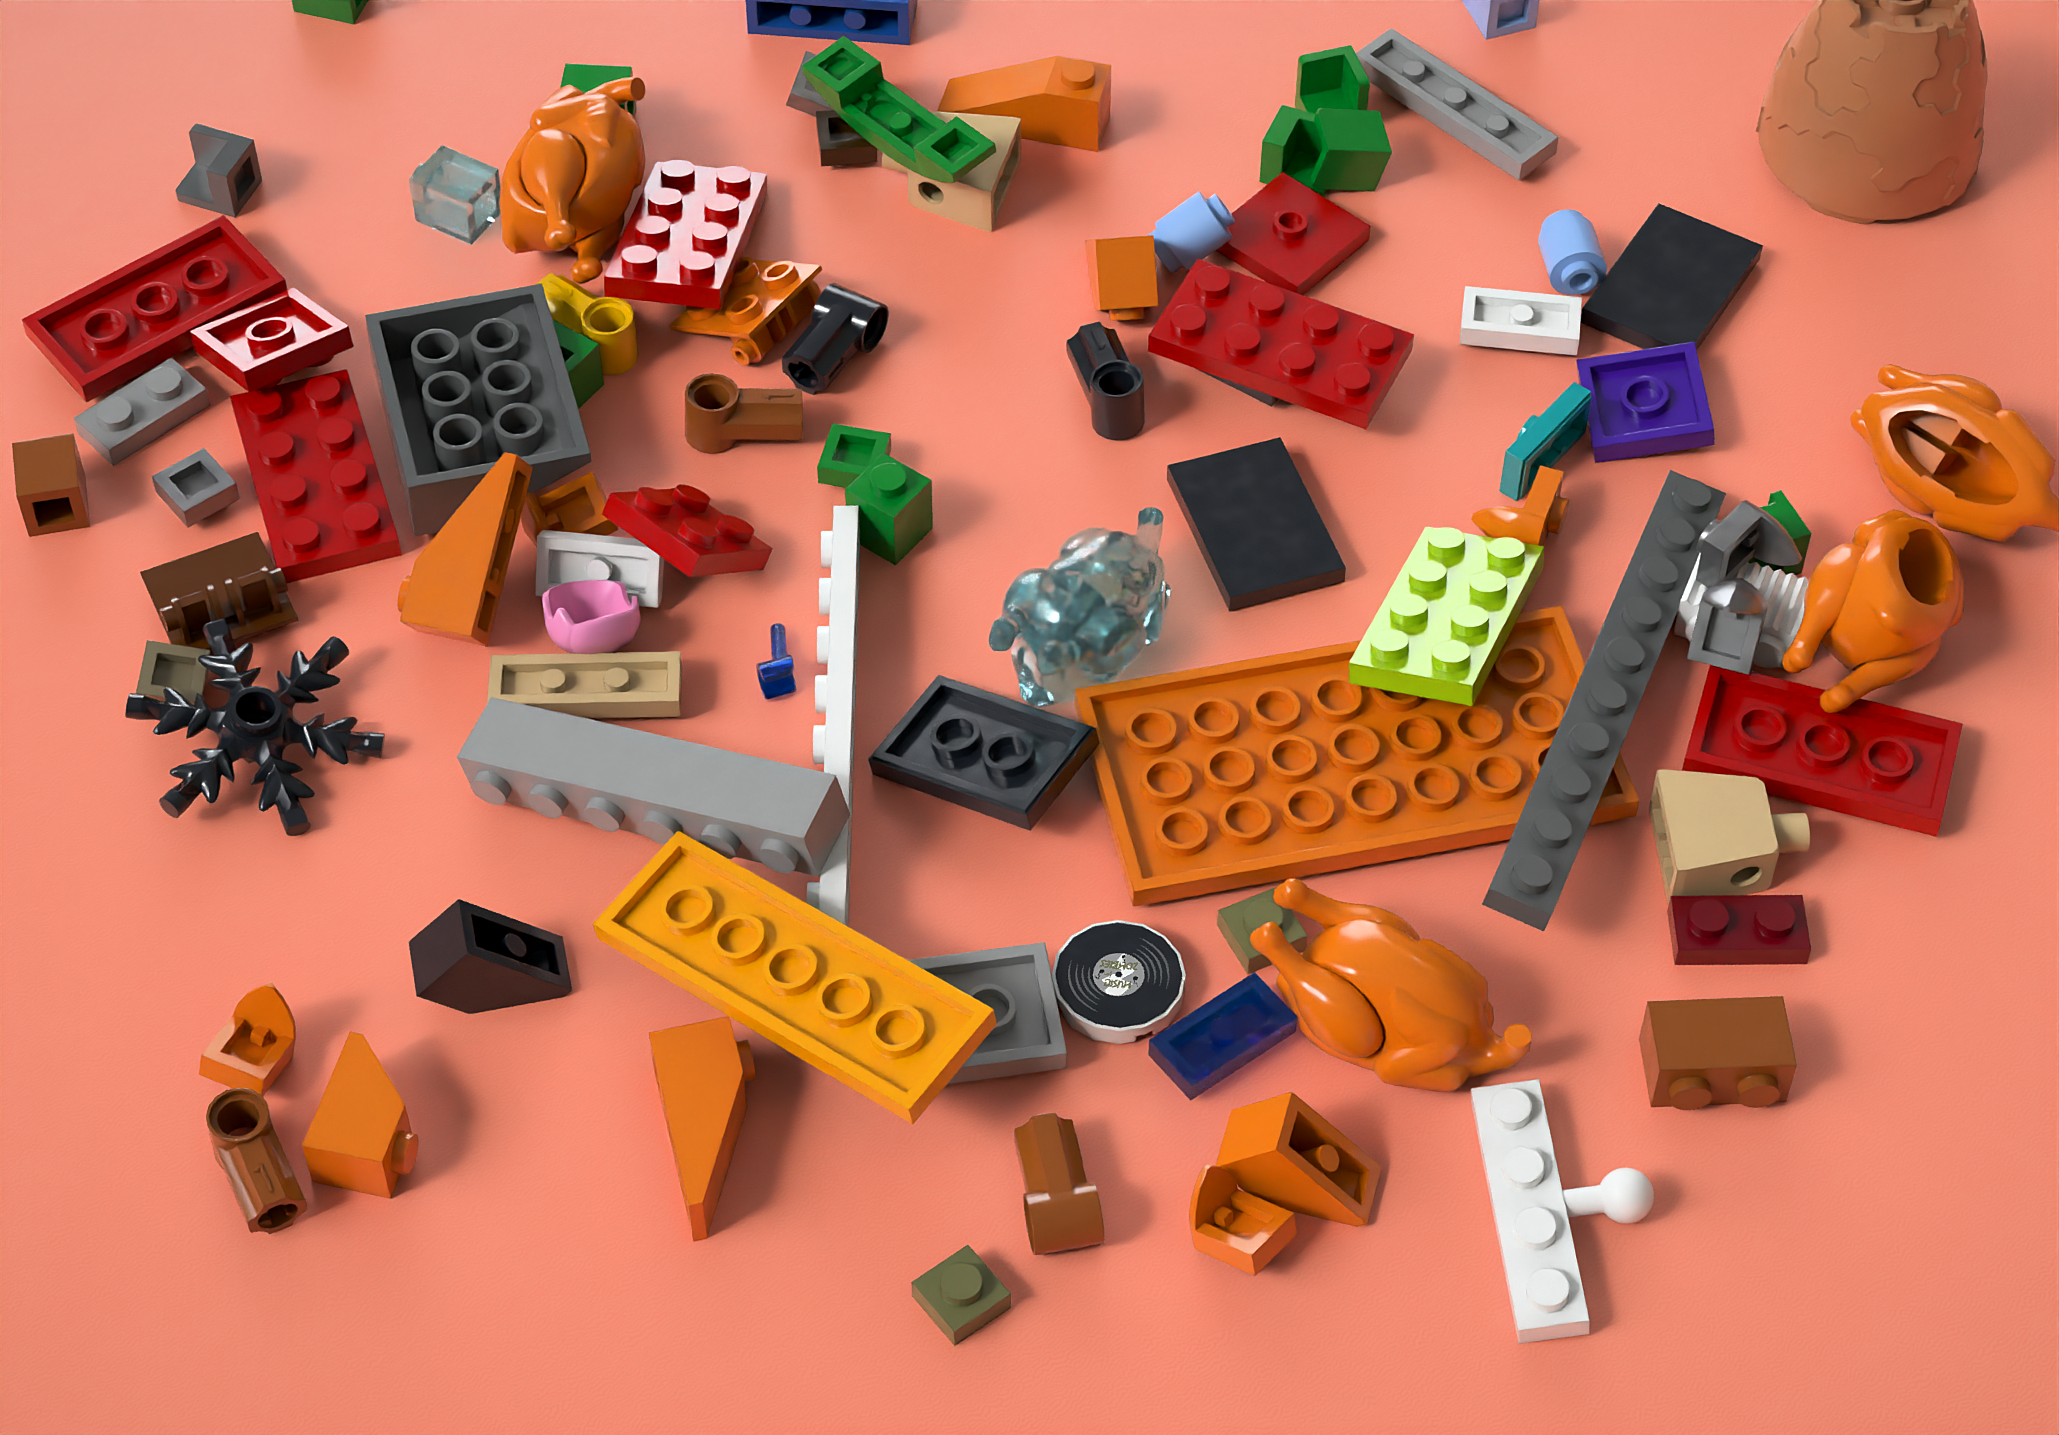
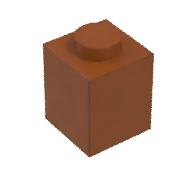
(50, 485)

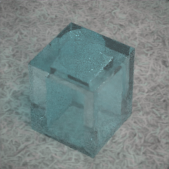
(455, 194)

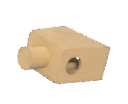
(982, 191)
(1719, 833)

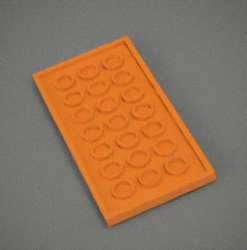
(1299, 773)

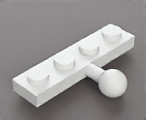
(1535, 1211)

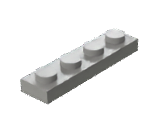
(1457, 104)

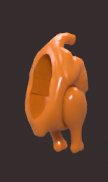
(574, 175)
(1958, 454)
(1879, 605)
(1386, 996)

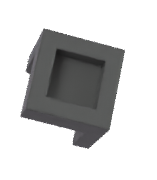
(223, 171)

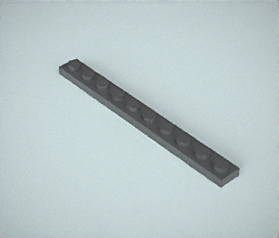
(1603, 705)

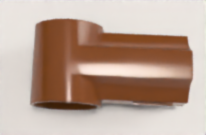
(722, 413)
(254, 1161)
(1058, 1201)

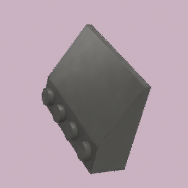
(468, 386)

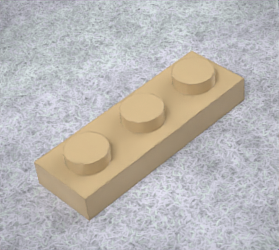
(591, 683)

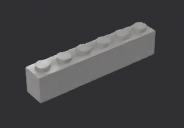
(654, 786)

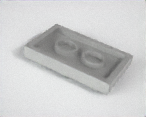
(1022, 993)

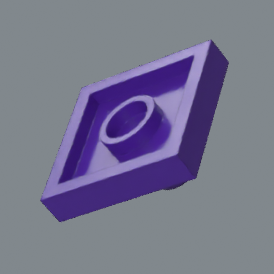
(1646, 402)

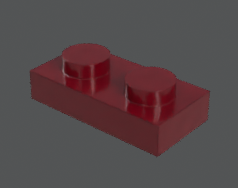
(1738, 930)

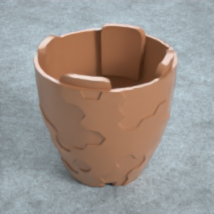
(1878, 107)

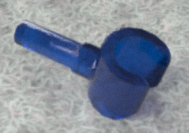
(776, 675)

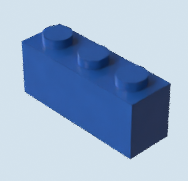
(831, 19)

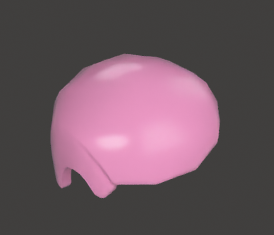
(590, 616)

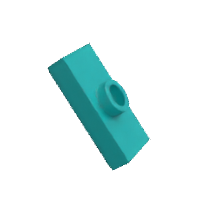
(1545, 440)

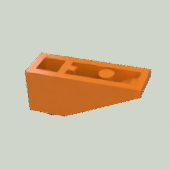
(1055, 97)
(465, 565)
(704, 1106)

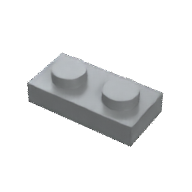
(142, 411)

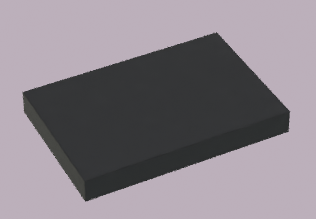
(1671, 281)
(1255, 524)
(984, 752)

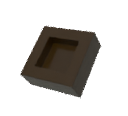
(840, 142)

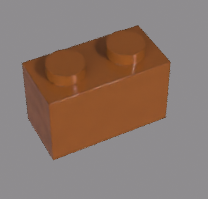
(1717, 1052)

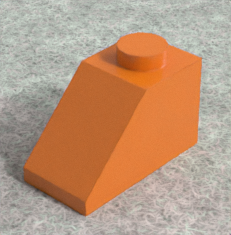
(1123, 275)
(360, 1127)
(1298, 1161)

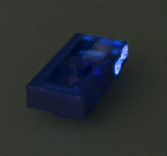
(1222, 1036)

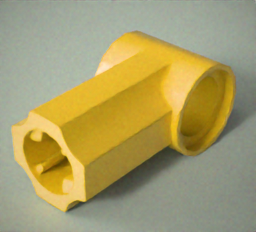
(602, 320)

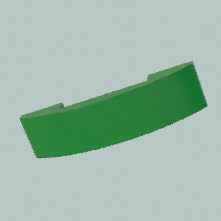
(890, 119)

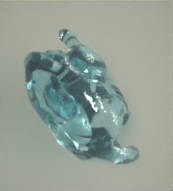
(1084, 611)

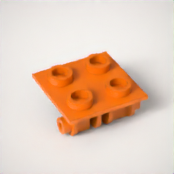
(758, 308)

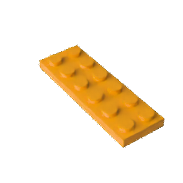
(796, 976)

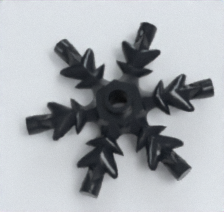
(255, 727)

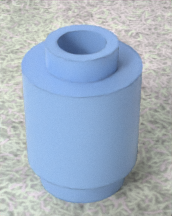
(1192, 231)
(1571, 252)

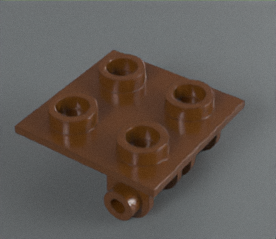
(220, 583)

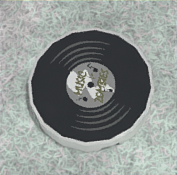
(1118, 981)

